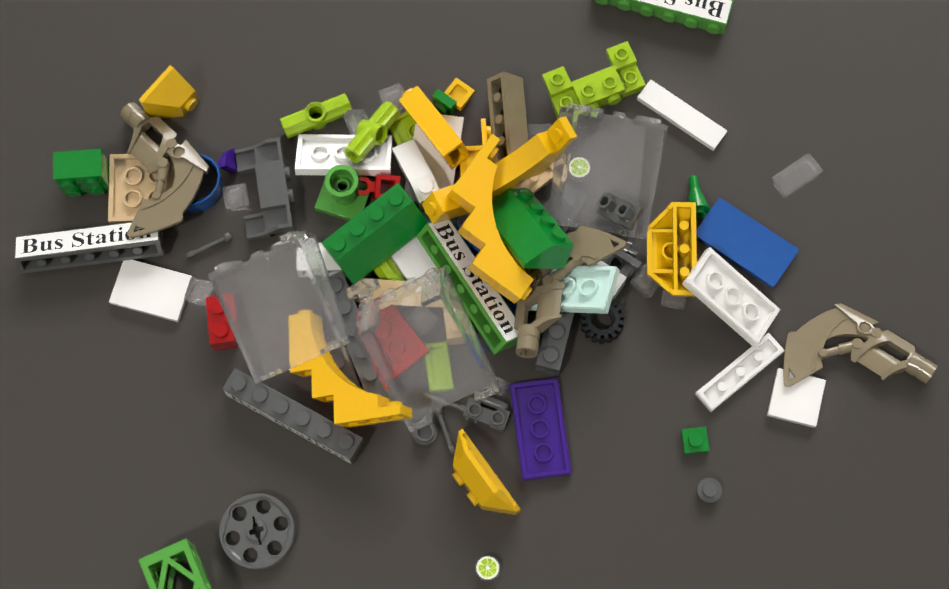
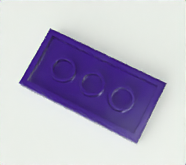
(540, 429)

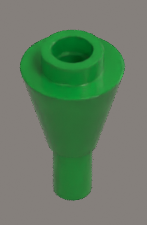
(697, 196)

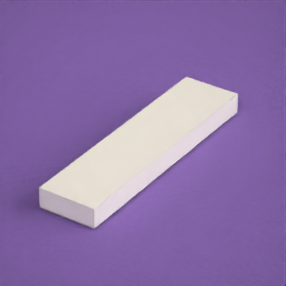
(682, 115)
(739, 372)

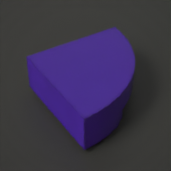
(228, 161)

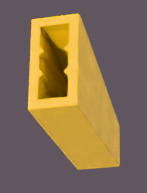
(434, 127)

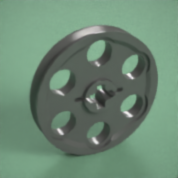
(246, 526)

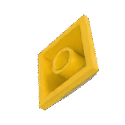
(169, 96)

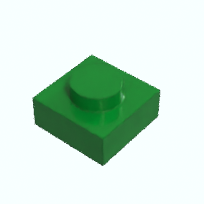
(444, 103)
(694, 440)

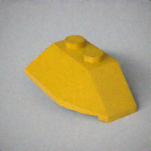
(672, 247)
(479, 479)

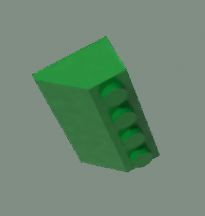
(530, 230)
(375, 234)

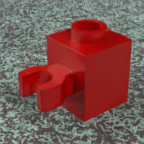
(381, 184)

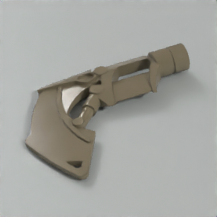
(168, 207)
(589, 247)
(806, 345)

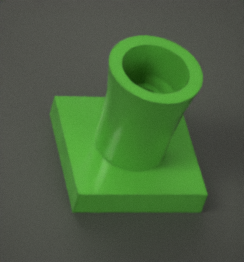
(339, 193)

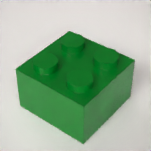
(81, 172)

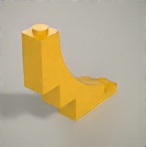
(523, 163)
(493, 261)
(351, 404)

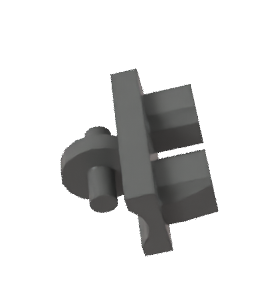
(618, 211)
(626, 259)

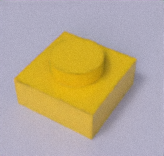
(460, 93)

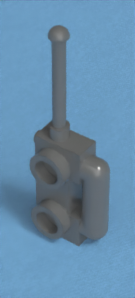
(479, 414)

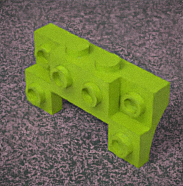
(599, 88)

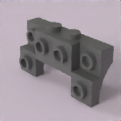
(273, 190)

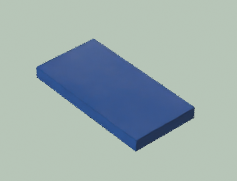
(746, 243)

